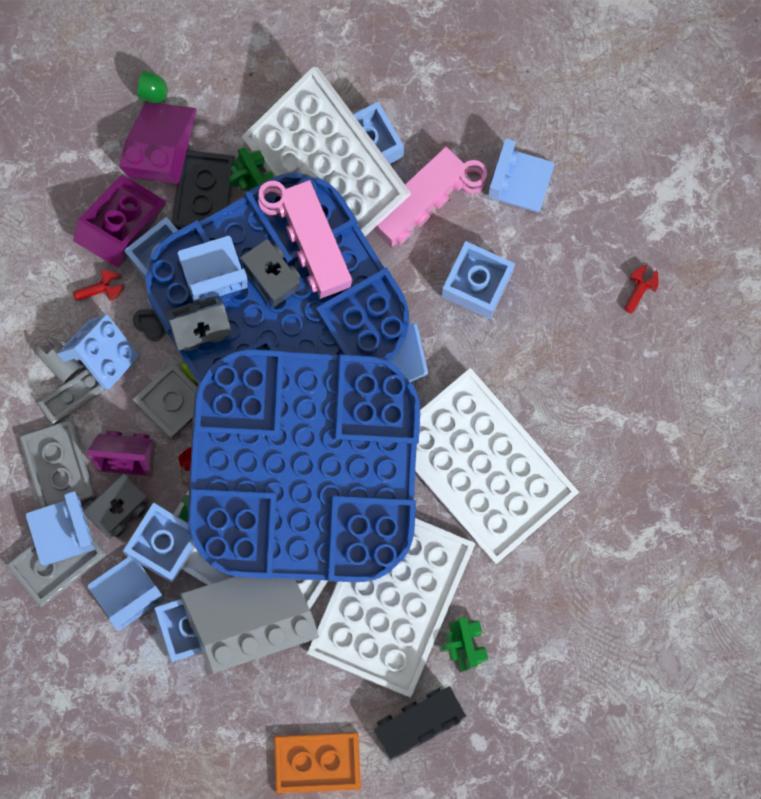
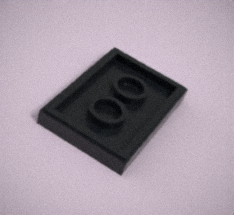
(202, 187)

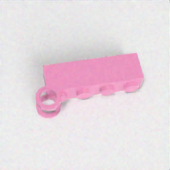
(430, 190)
(312, 234)

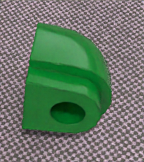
(151, 87)

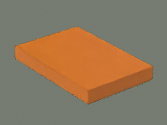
(317, 762)

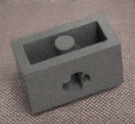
(271, 287)
(185, 318)
(102, 509)

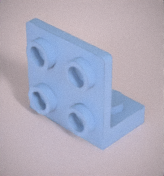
(520, 178)
(212, 269)
(101, 350)
(411, 356)
(60, 530)
(125, 593)

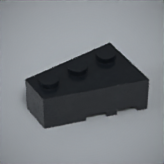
(419, 722)

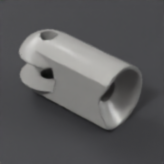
(60, 369)

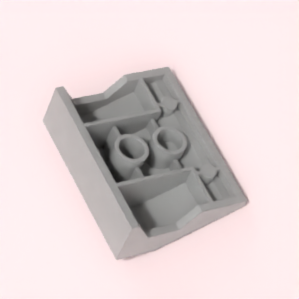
(247, 619)

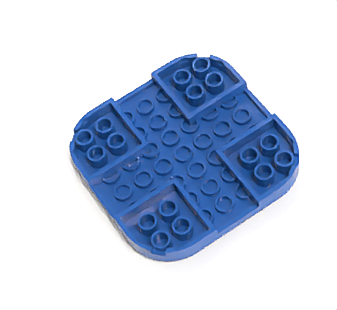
(357, 321)
(303, 466)

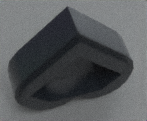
(147, 322)

